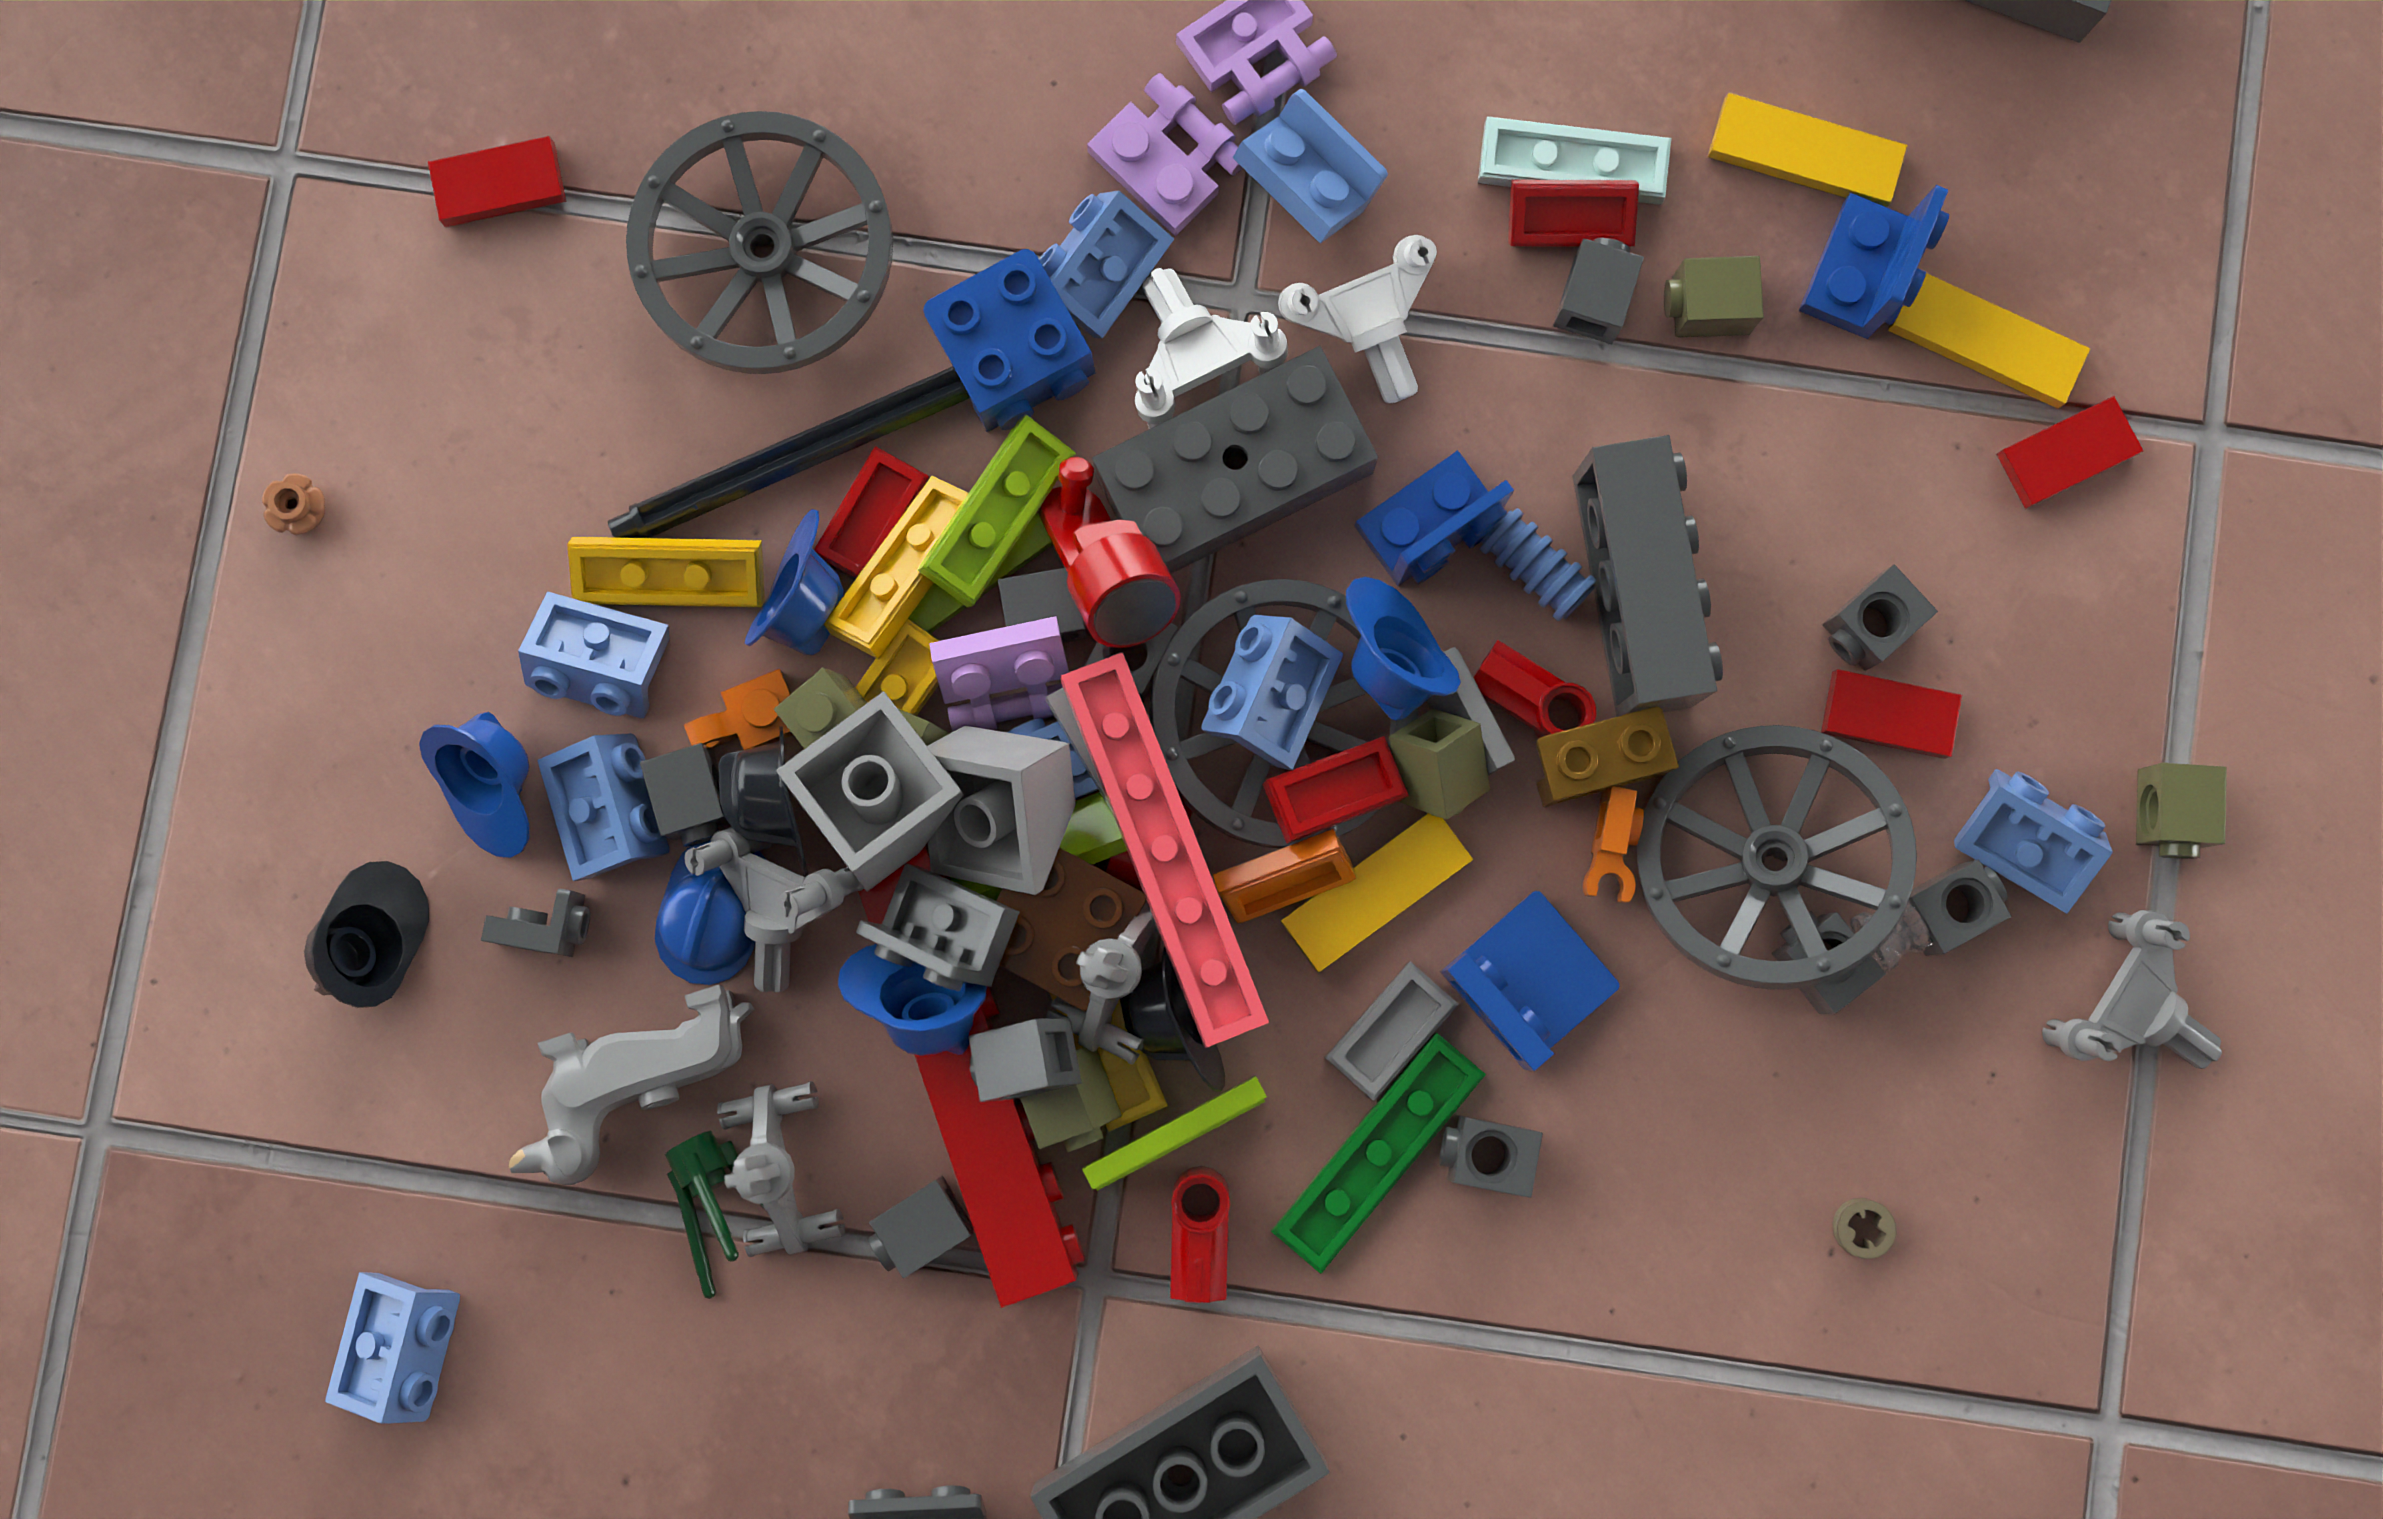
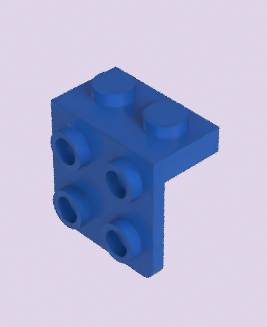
(1010, 340)

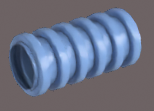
(1538, 564)

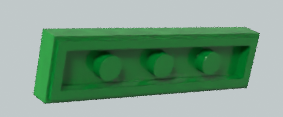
(1378, 1152)

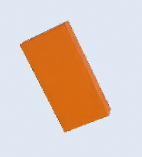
(1284, 876)

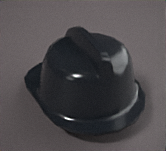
(757, 798)
(368, 935)
(1163, 1019)

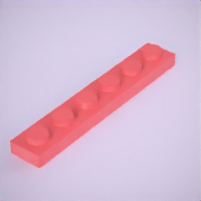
(1164, 850)

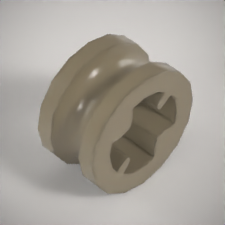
(1882, 1221)

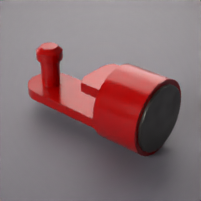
(1109, 563)

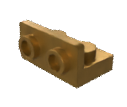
(1605, 755)

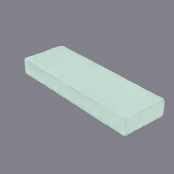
(1563, 152)

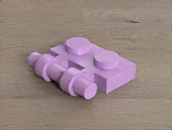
(1240, 34)
(1155, 168)
(996, 663)

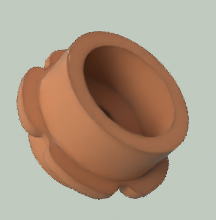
(308, 510)

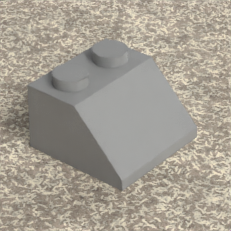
(872, 790)
(1010, 808)

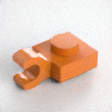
(747, 716)
(1616, 827)

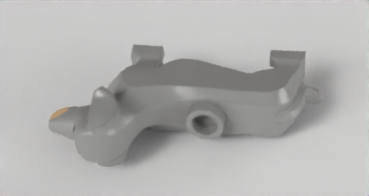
(622, 1070)

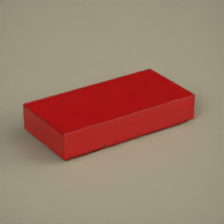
(497, 181)
(1572, 211)
(2069, 452)
(869, 512)
(1891, 714)
(1335, 789)

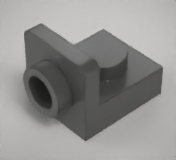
(529, 931)

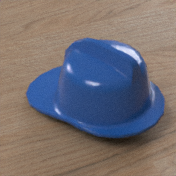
(800, 595)
(1396, 651)
(481, 778)
(702, 926)
(913, 1010)

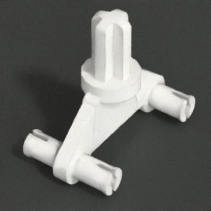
(1370, 313)
(1197, 346)

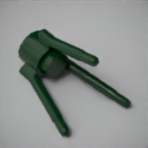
(696, 1172)

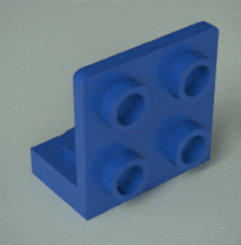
(1873, 262)
(1430, 517)
(1531, 980)

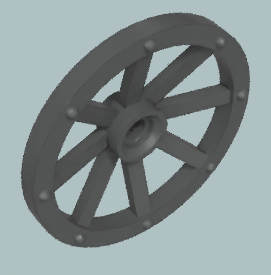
(755, 230)
(1176, 664)
(1784, 844)

